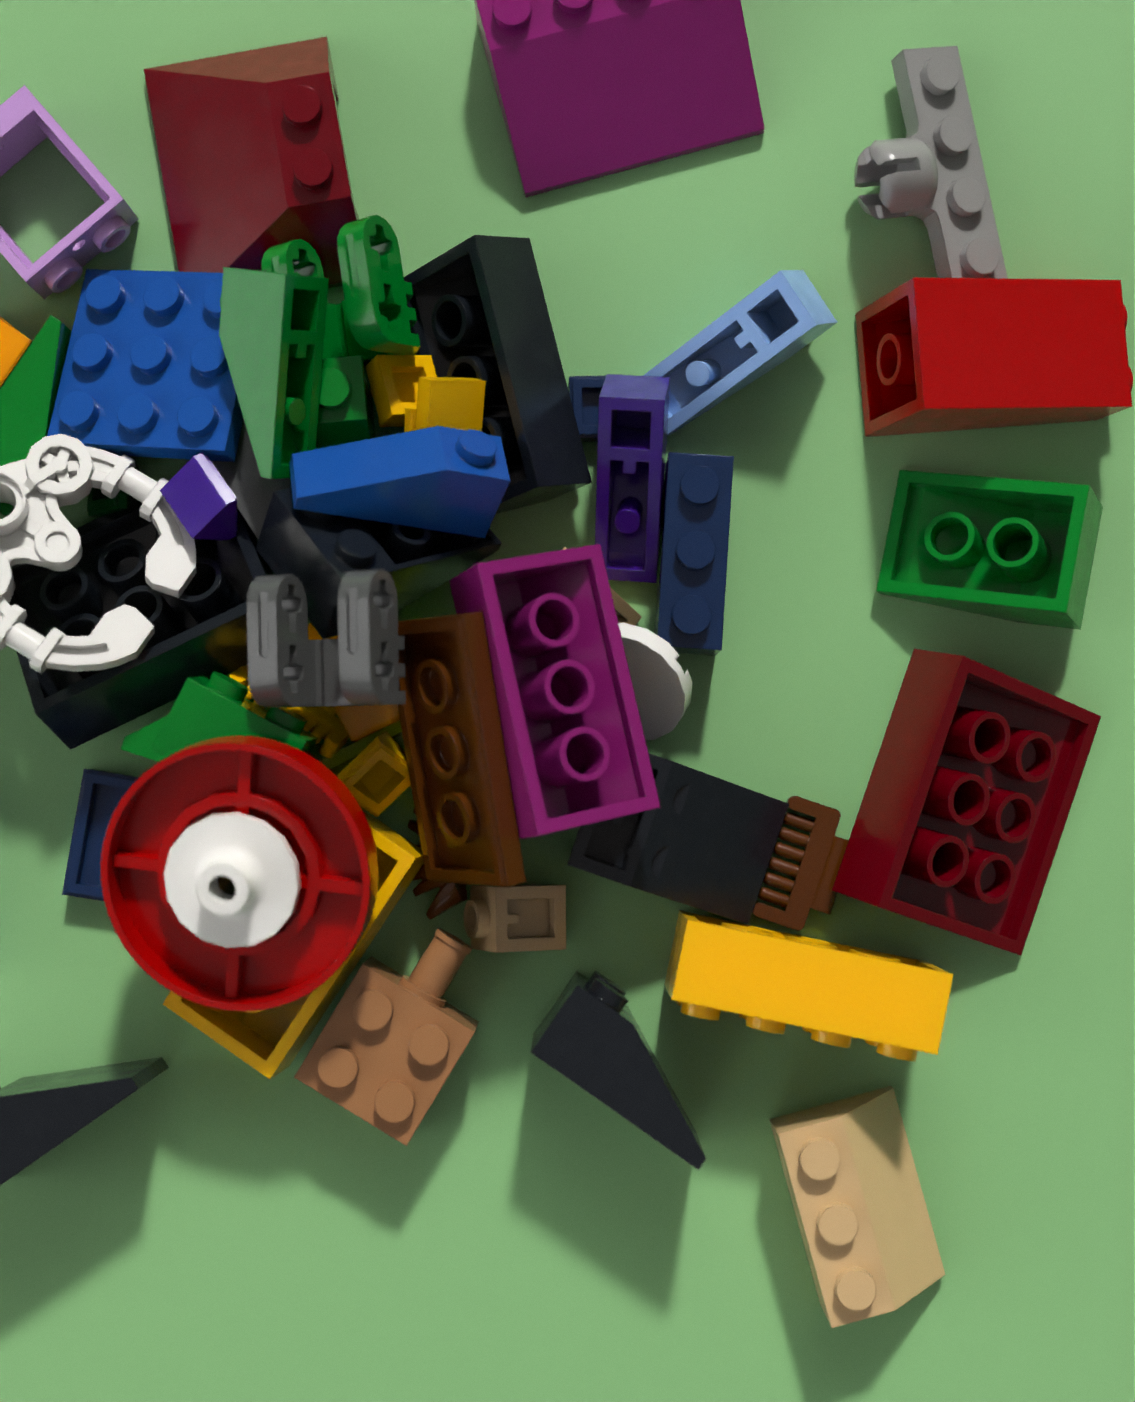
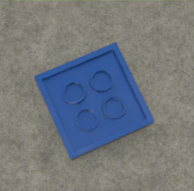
(149, 368)

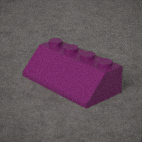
(561, 688)

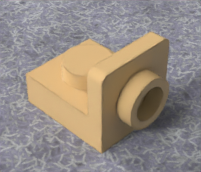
(516, 918)

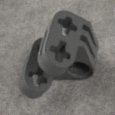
(344, 671)

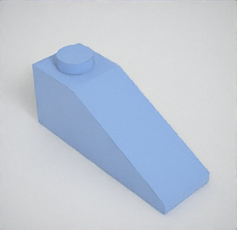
(743, 345)

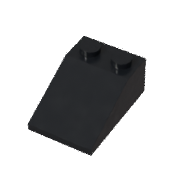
(602, 1050)
(53, 1106)

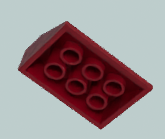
(967, 800)

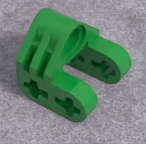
(376, 297)

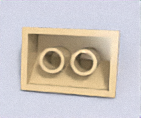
(858, 1205)

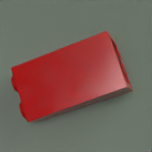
(992, 354)

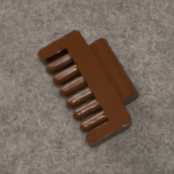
(815, 871)

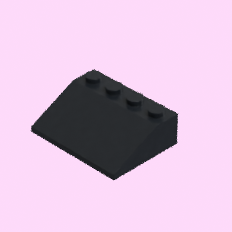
(191, 637)

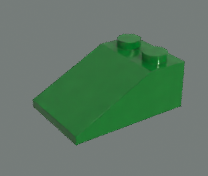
(992, 546)

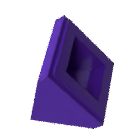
(202, 500)

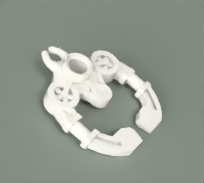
(37, 533)

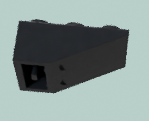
(326, 546)
(698, 848)

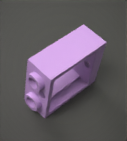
(22, 128)

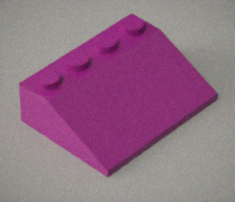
(616, 83)

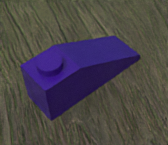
(631, 474)

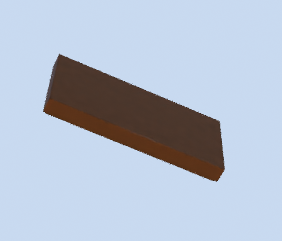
(457, 753)

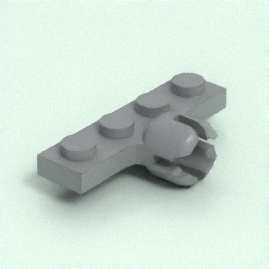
(936, 167)

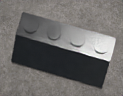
(489, 321)

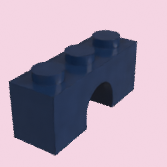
(694, 552)

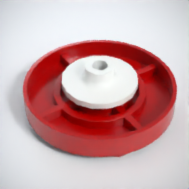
(239, 873)

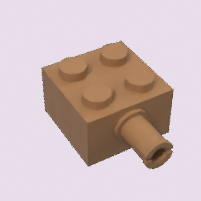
(393, 1040)

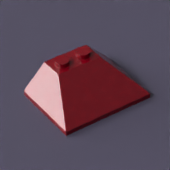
(252, 155)

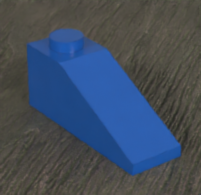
(410, 478)

